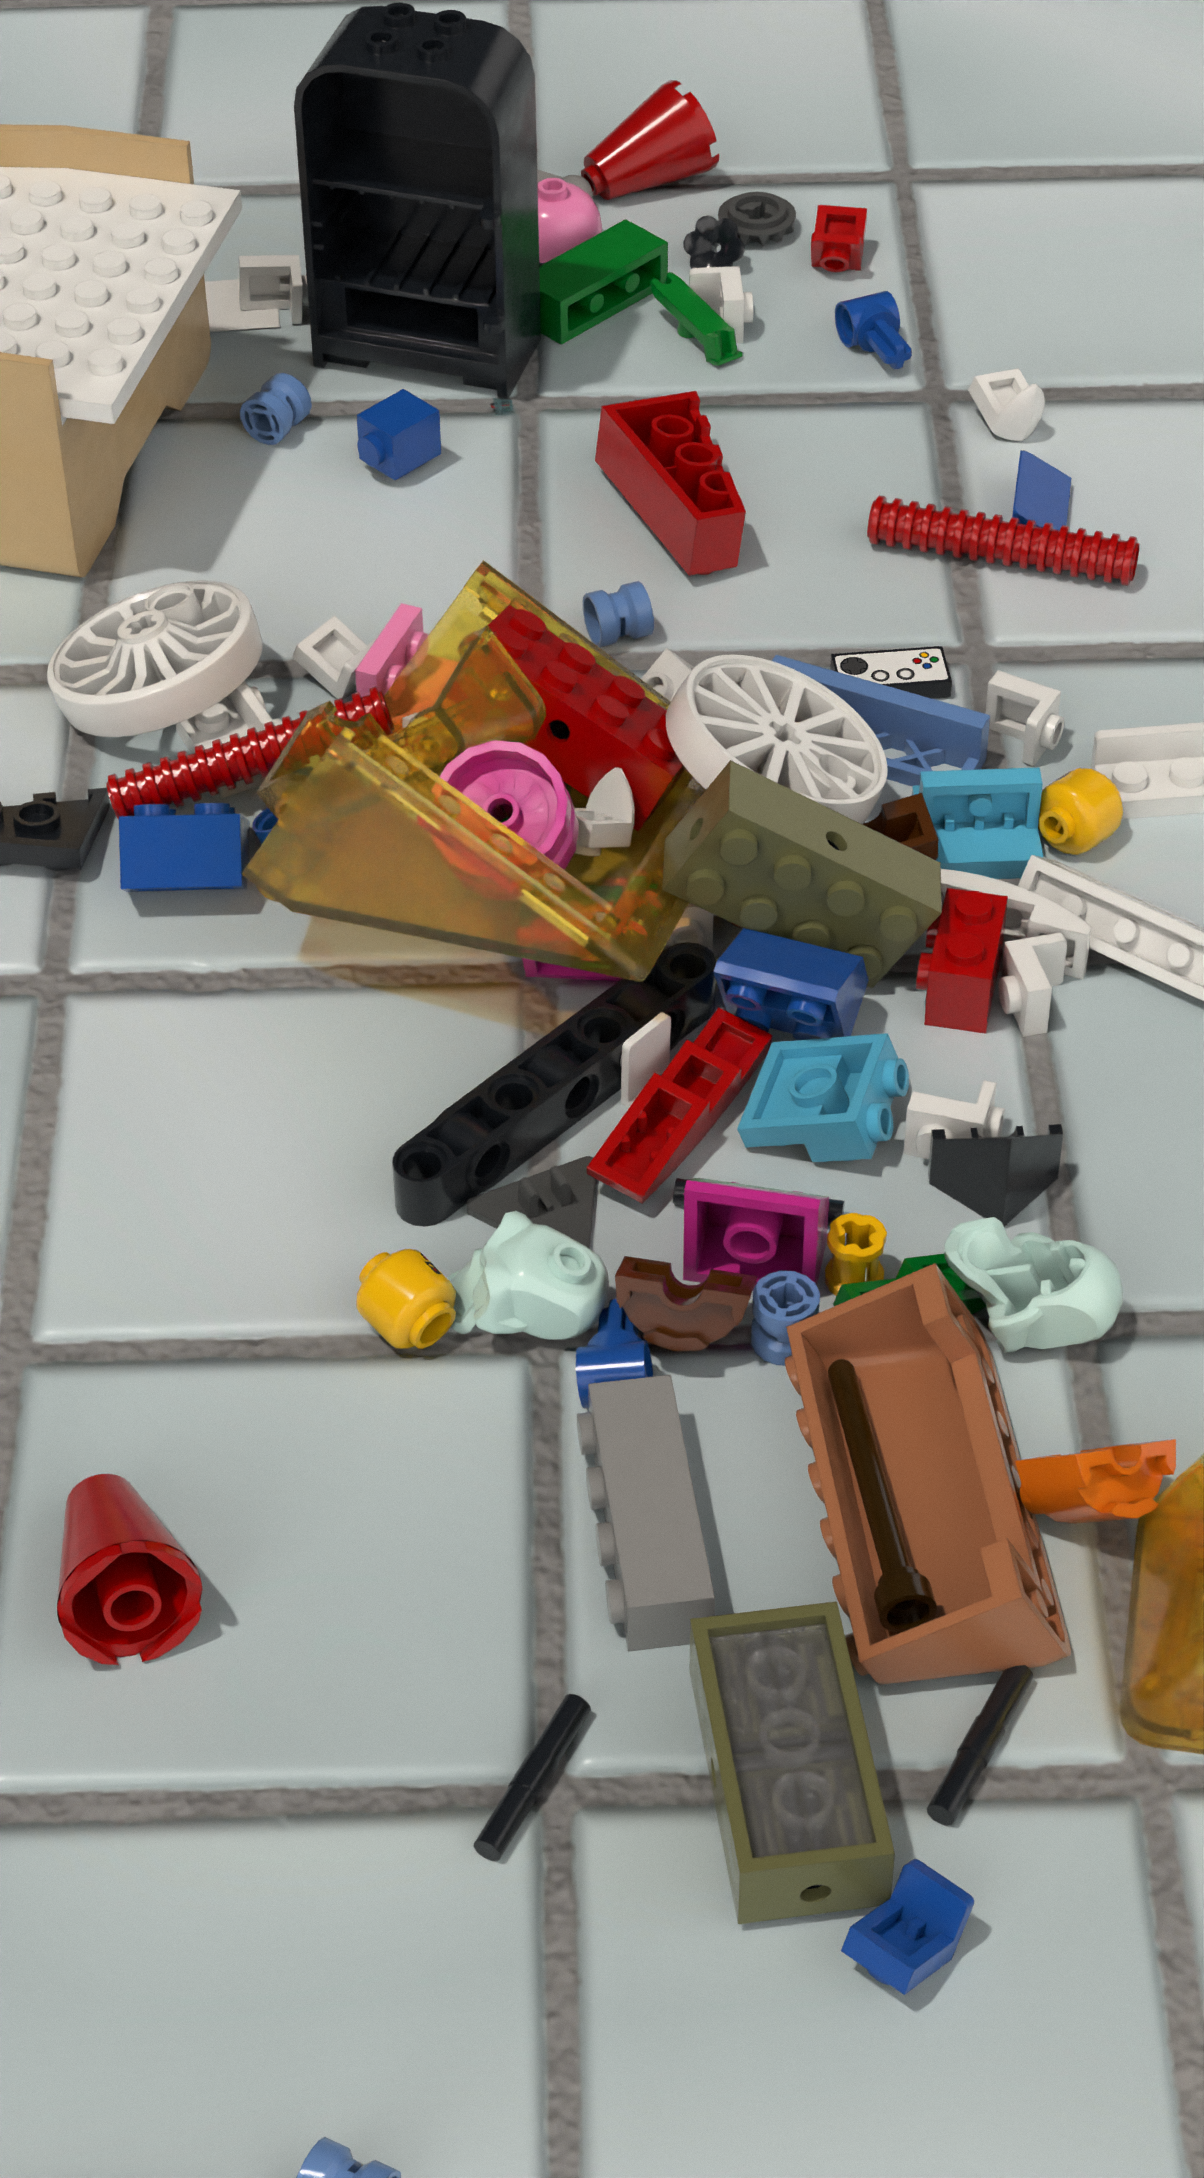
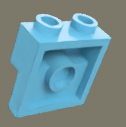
(826, 1096)

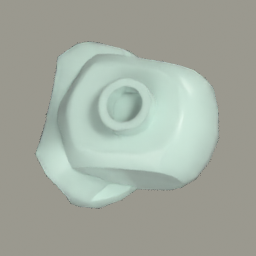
(530, 1283)
(1036, 1287)

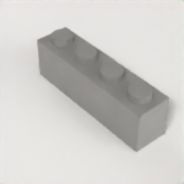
(648, 1511)

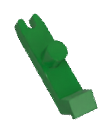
(697, 319)

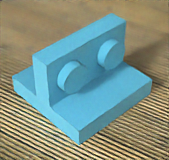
(984, 818)

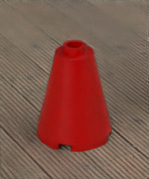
(653, 146)
(122, 1576)

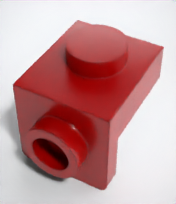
(838, 238)

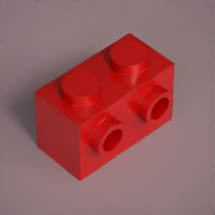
(964, 960)

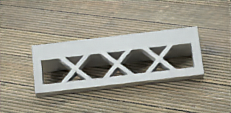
(1125, 925)

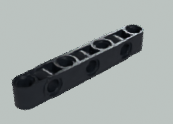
(546, 1088)

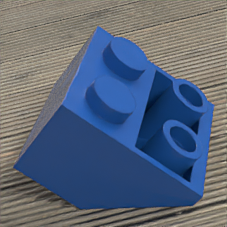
(183, 850)
(791, 985)

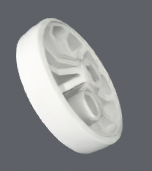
(155, 658)
(747, 714)

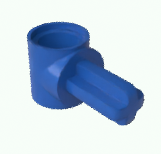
(874, 326)
(612, 1353)

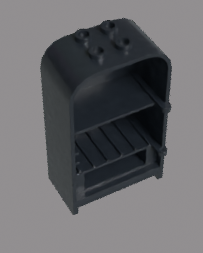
(421, 196)

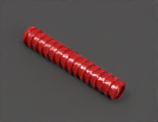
(1003, 540)
(226, 762)

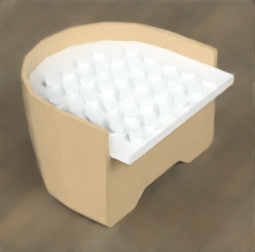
(94, 324)

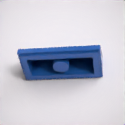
(1041, 492)

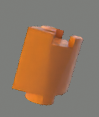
(1097, 1482)

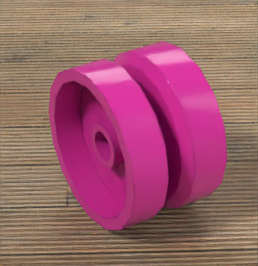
(524, 788)

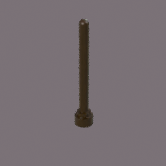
(902, 1593)

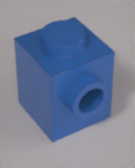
(399, 434)

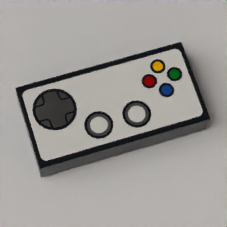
(909, 669)

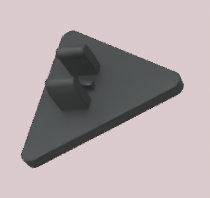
(551, 1198)

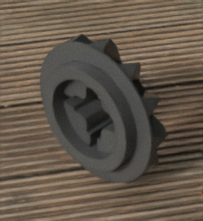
(747, 213)

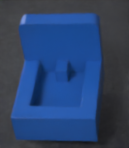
(912, 1930)

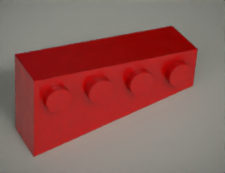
(674, 478)

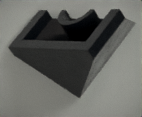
(995, 1173)

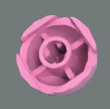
(564, 217)

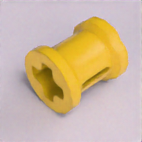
(863, 1247)

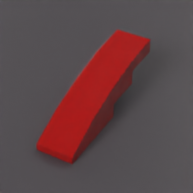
(680, 1106)

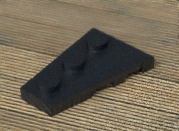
(52, 831)

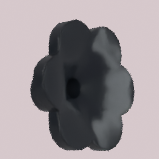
(706, 238)

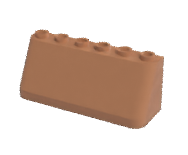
(948, 1476)

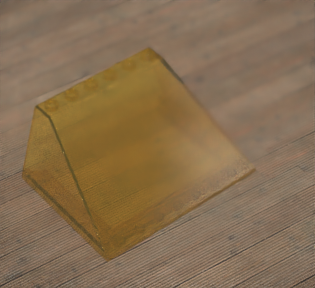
(411, 855)

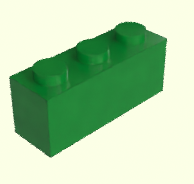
(599, 279)

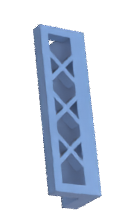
(925, 727)

